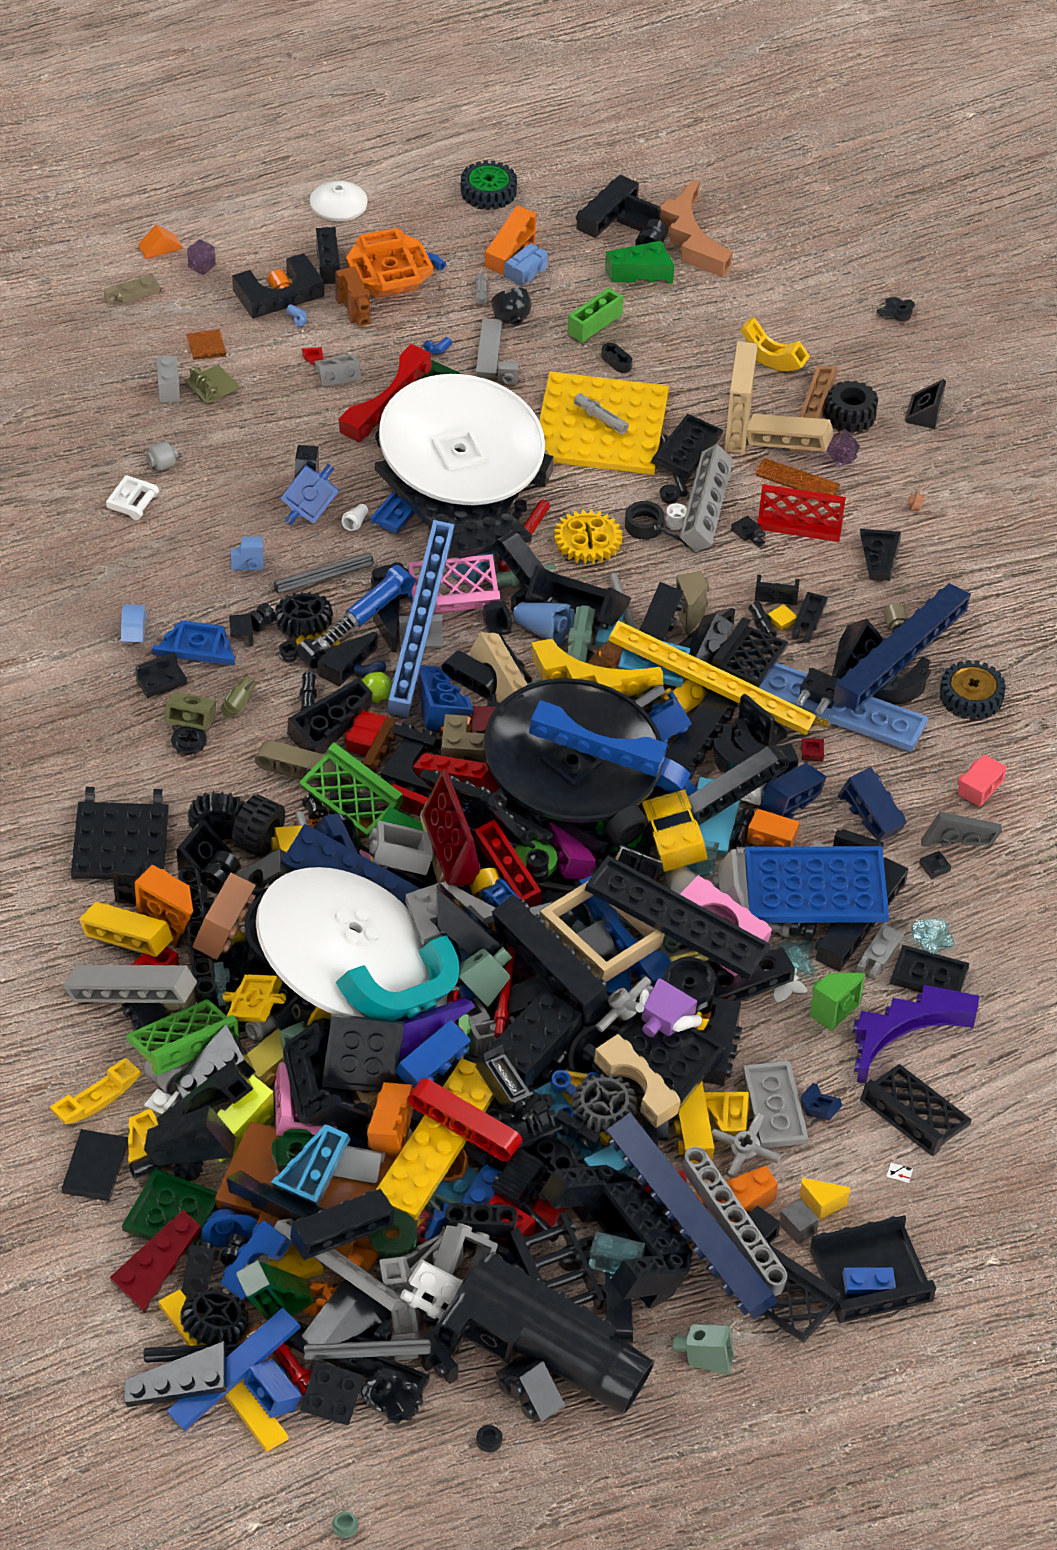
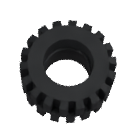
(851, 406)
(257, 825)

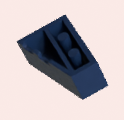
(792, 790)
(873, 803)

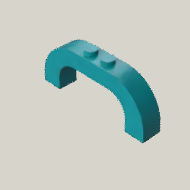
(378, 1003)

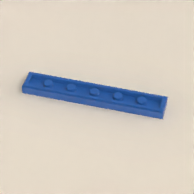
(249, 1353)

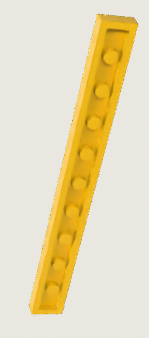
(709, 676)

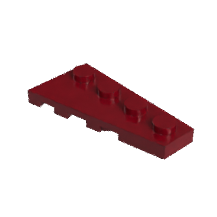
(149, 1267)

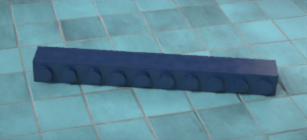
(901, 647)
(692, 1216)

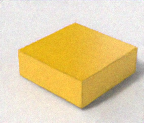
(782, 617)

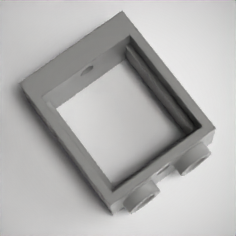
(401, 847)
(452, 1244)

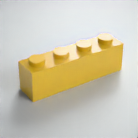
(126, 929)
(693, 1125)

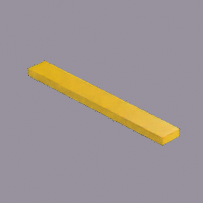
(265, 1429)

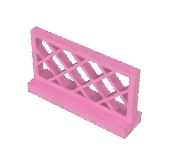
(462, 600)
(284, 1105)

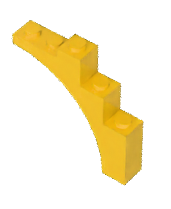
(555, 663)

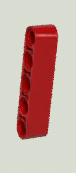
(464, 1119)

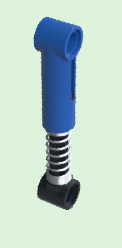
(396, 582)

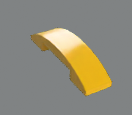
(98, 1095)

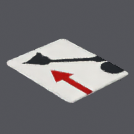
(899, 1172)

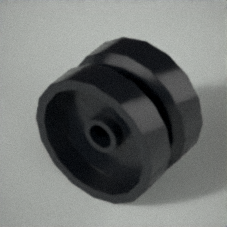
(693, 978)

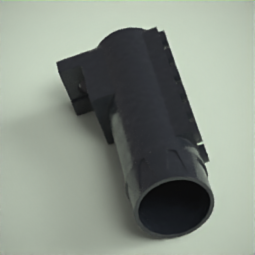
(517, 1313)

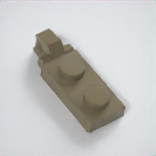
(132, 290)

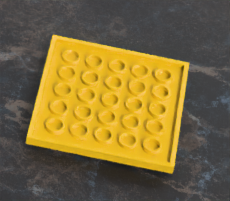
(587, 441)

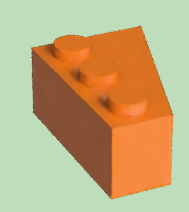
(513, 237)

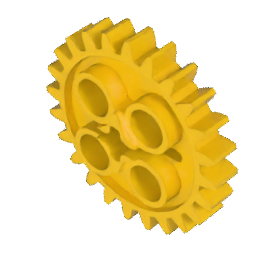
(573, 539)

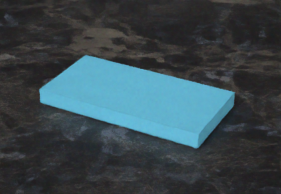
(720, 826)

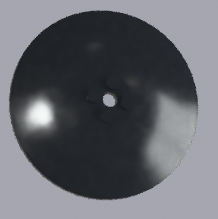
(536, 769)

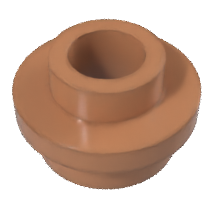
(915, 501)

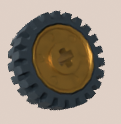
(972, 690)

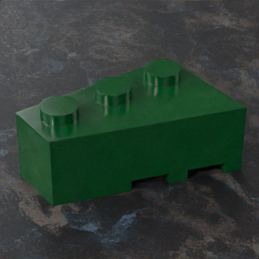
(274, 1289)

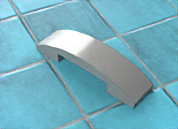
(405, 1320)

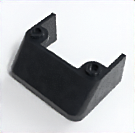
(555, 588)

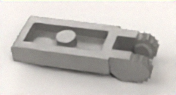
(880, 950)

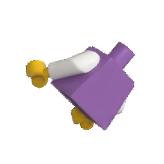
(669, 1010)

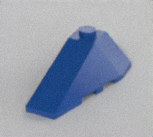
(440, 698)

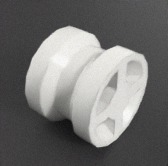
(675, 516)

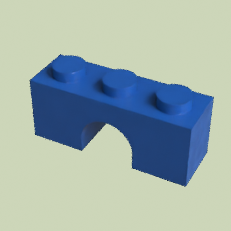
(264, 1241)

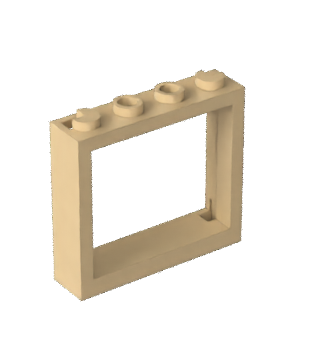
(740, 397)
(599, 967)

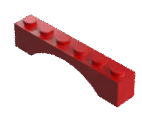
(362, 418)

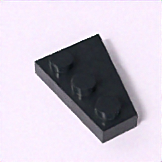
(880, 552)

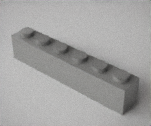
(130, 983)

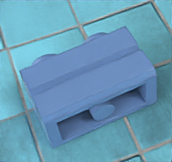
(526, 264)

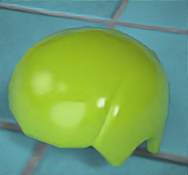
(380, 686)

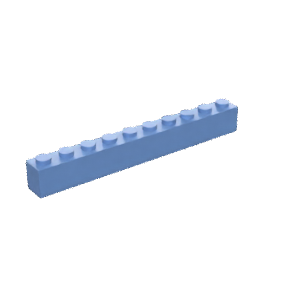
(420, 619)

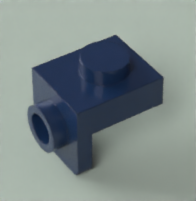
(818, 1104)

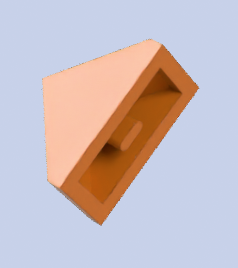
(159, 242)

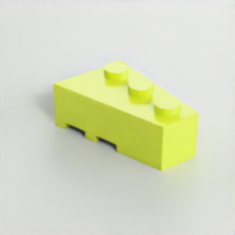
(253, 1107)

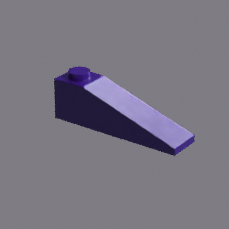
(427, 1023)

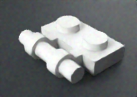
(434, 1282)

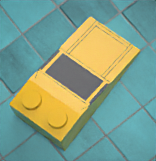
(675, 830)

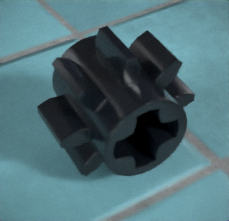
(188, 1170)

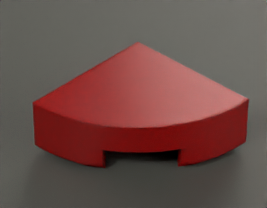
(312, 354)

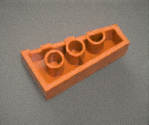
(752, 1189)

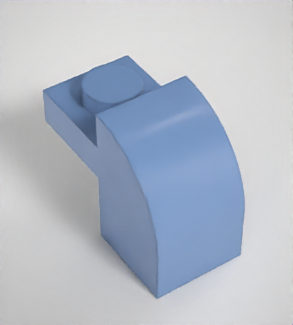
(133, 623)

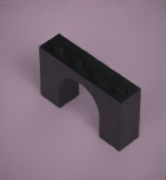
(262, 300)
(400, 767)

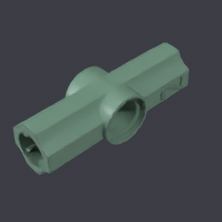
(581, 634)

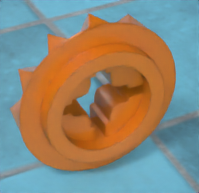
(317, 1288)

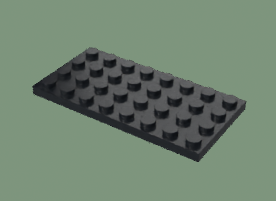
(474, 526)

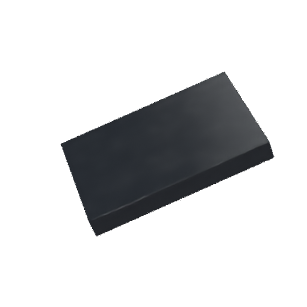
(921, 968)
(95, 1165)

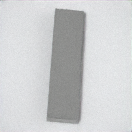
(489, 348)

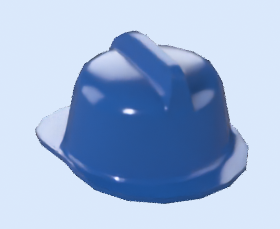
(226, 1222)

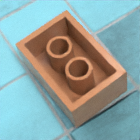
(224, 916)

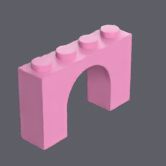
(720, 903)

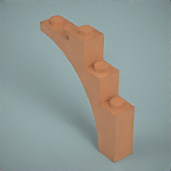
(695, 245)

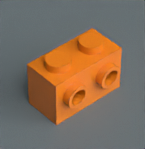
(772, 830)

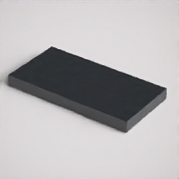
(685, 444)

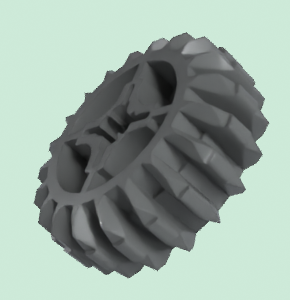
(608, 1093)

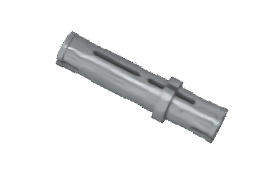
(594, 409)

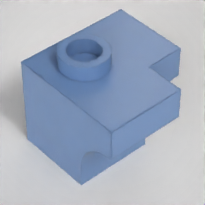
(248, 555)

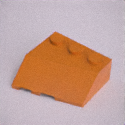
(165, 899)

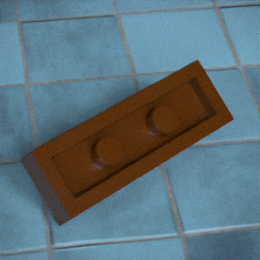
(380, 746)

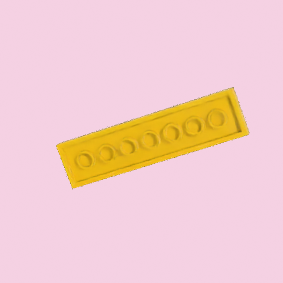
(432, 1147)

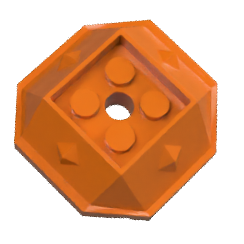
(389, 262)

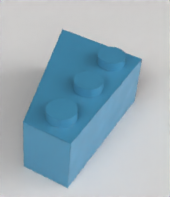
(313, 1168)

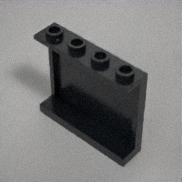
(872, 1246)

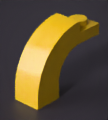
(773, 354)

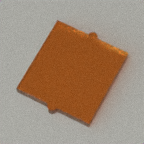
(206, 344)

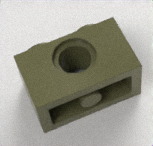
(190, 710)

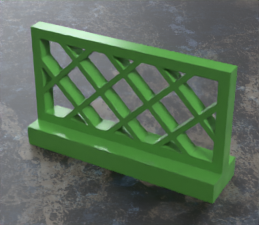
(360, 773)
(187, 1045)

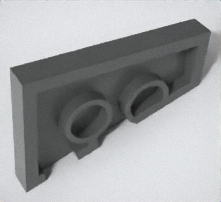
(956, 828)

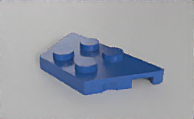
(197, 643)

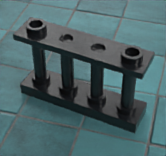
(520, 1248)

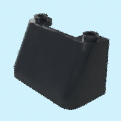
(313, 1103)

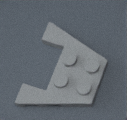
(423, 909)

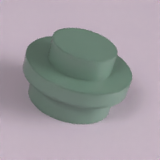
(345, 1524)

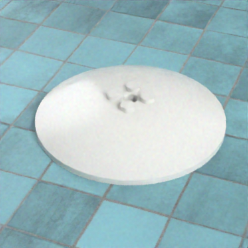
(468, 413)
(309, 939)

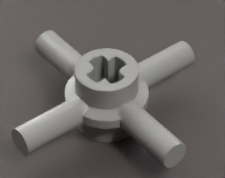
(624, 1004)
(746, 1146)

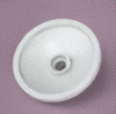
(338, 200)

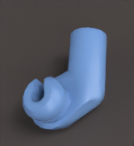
(300, 315)

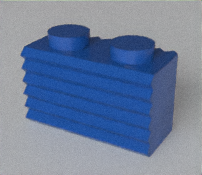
(272, 1388)

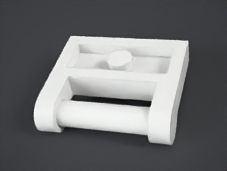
(127, 492)

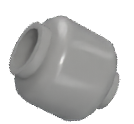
(161, 456)

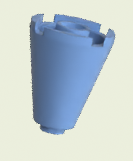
(546, 619)

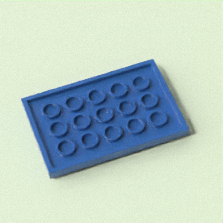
(817, 884)

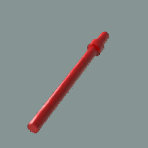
(502, 1015)

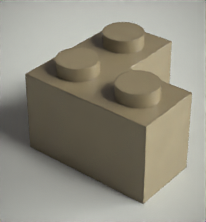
(459, 742)

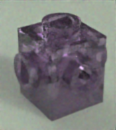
(201, 256)
(843, 448)

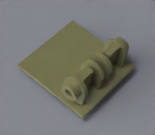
(211, 383)

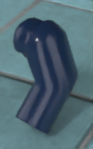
(377, 666)

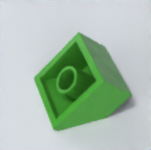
(836, 997)

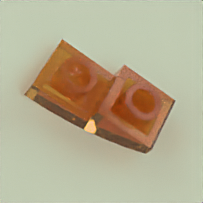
(607, 656)

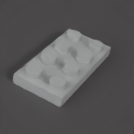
(776, 1097)

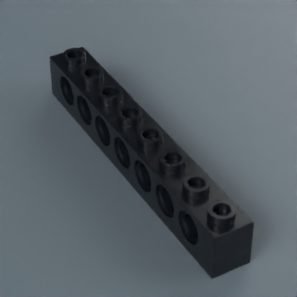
(772, 972)

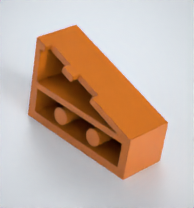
(390, 1120)

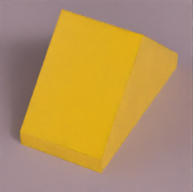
(823, 1197)

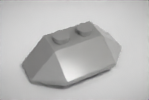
(732, 877)

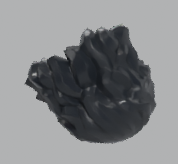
(393, 1394)

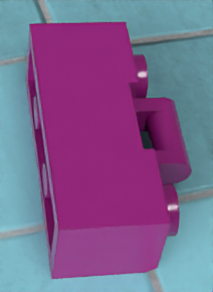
(574, 857)

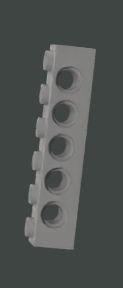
(706, 498)

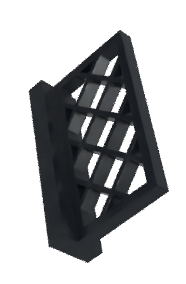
(734, 647)
(906, 1117)
(811, 1285)

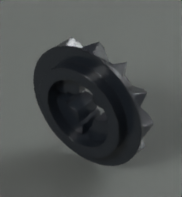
(183, 734)

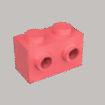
(981, 780)

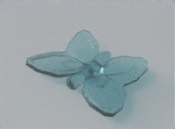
(799, 954)

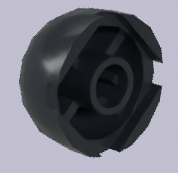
(512, 306)

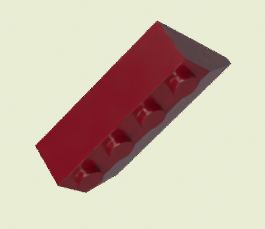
(450, 833)

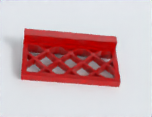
(799, 523)

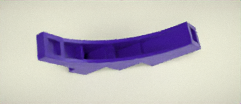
(931, 1008)

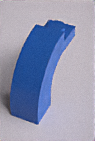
(675, 778)

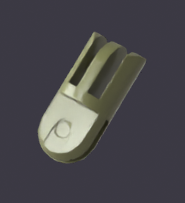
(237, 697)

